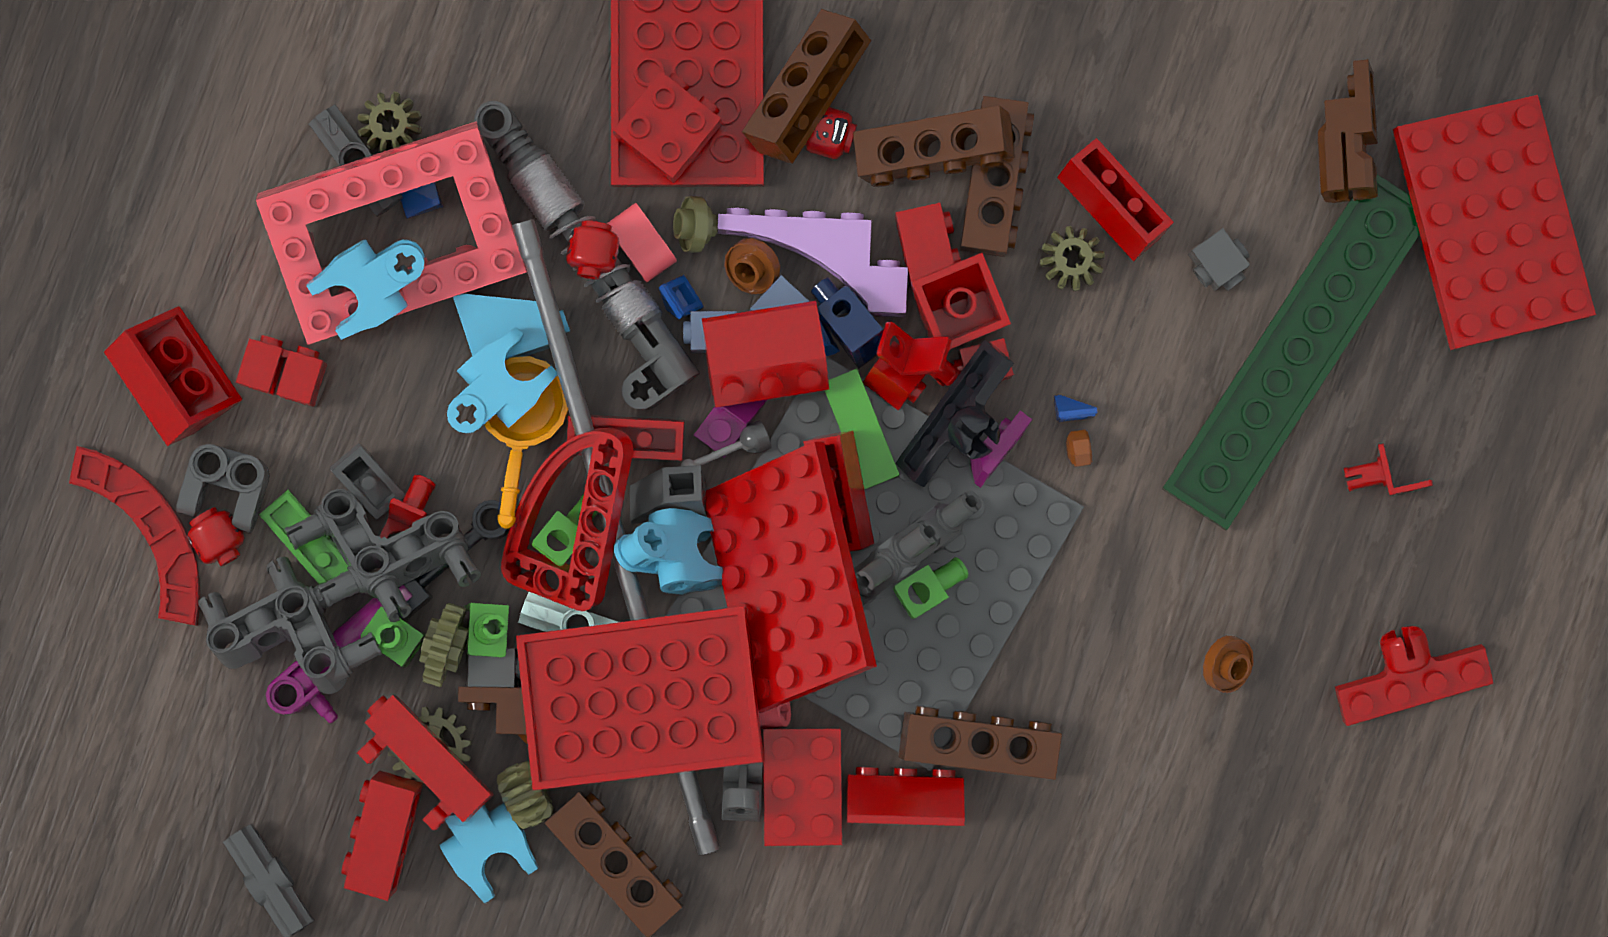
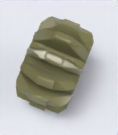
(383, 111)
(1084, 254)
(522, 802)

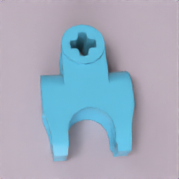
(373, 280)
(493, 388)
(670, 549)
(478, 839)

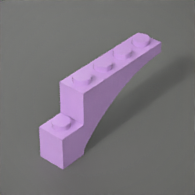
(835, 245)

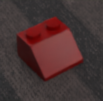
(960, 301)

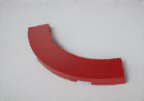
(156, 521)

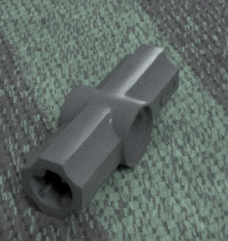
(342, 140)
(268, 881)

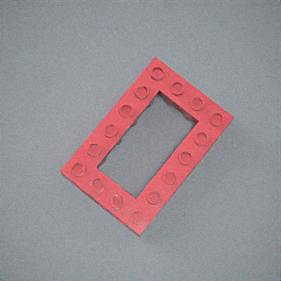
(377, 177)

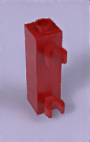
(427, 757)

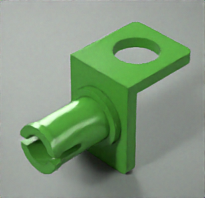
(564, 530)
(930, 586)
(487, 629)
(396, 639)

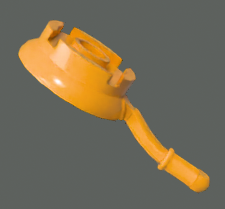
(530, 430)

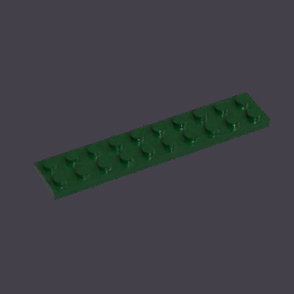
(1295, 355)

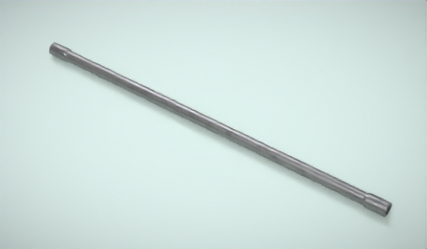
(532, 254)

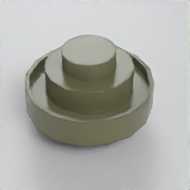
(694, 224)

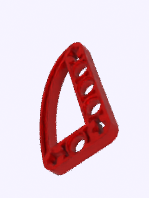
(610, 506)

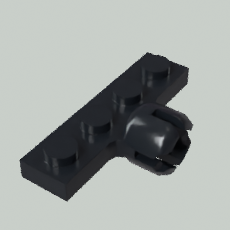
(958, 417)

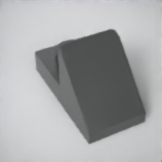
(366, 480)

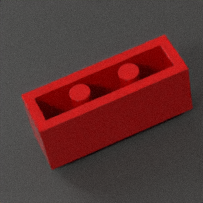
(1115, 199)
(650, 436)
(849, 487)
(381, 834)

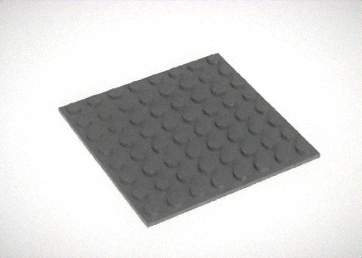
(951, 647)

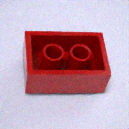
(802, 787)

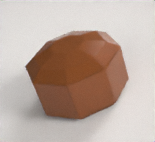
(1079, 448)

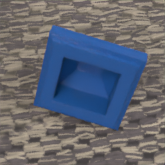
(680, 297)

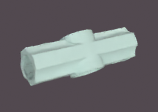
(551, 616)

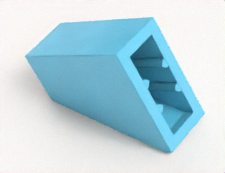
(492, 317)

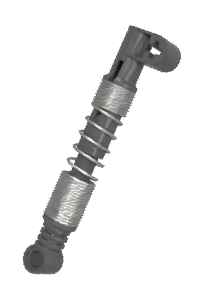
(558, 205)

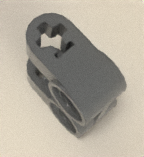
(227, 476)
(742, 792)

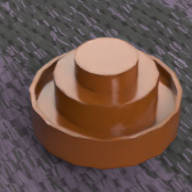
(752, 266)
(1228, 664)

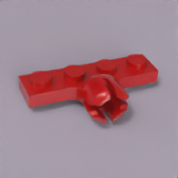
(1412, 677)

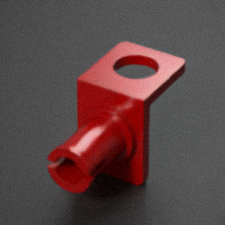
(918, 355)
(1377, 473)
(409, 510)

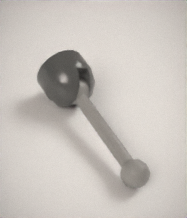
(752, 439)

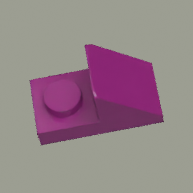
(726, 423)
(1009, 435)

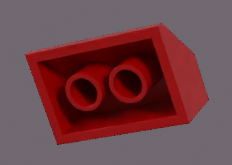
(765, 354)
(172, 375)
(905, 797)

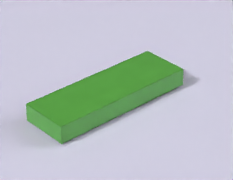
(856, 413)
(319, 556)

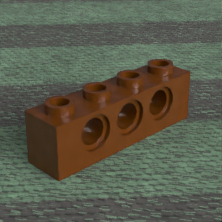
(806, 86)
(876, 145)
(978, 234)
(1037, 761)
(567, 826)

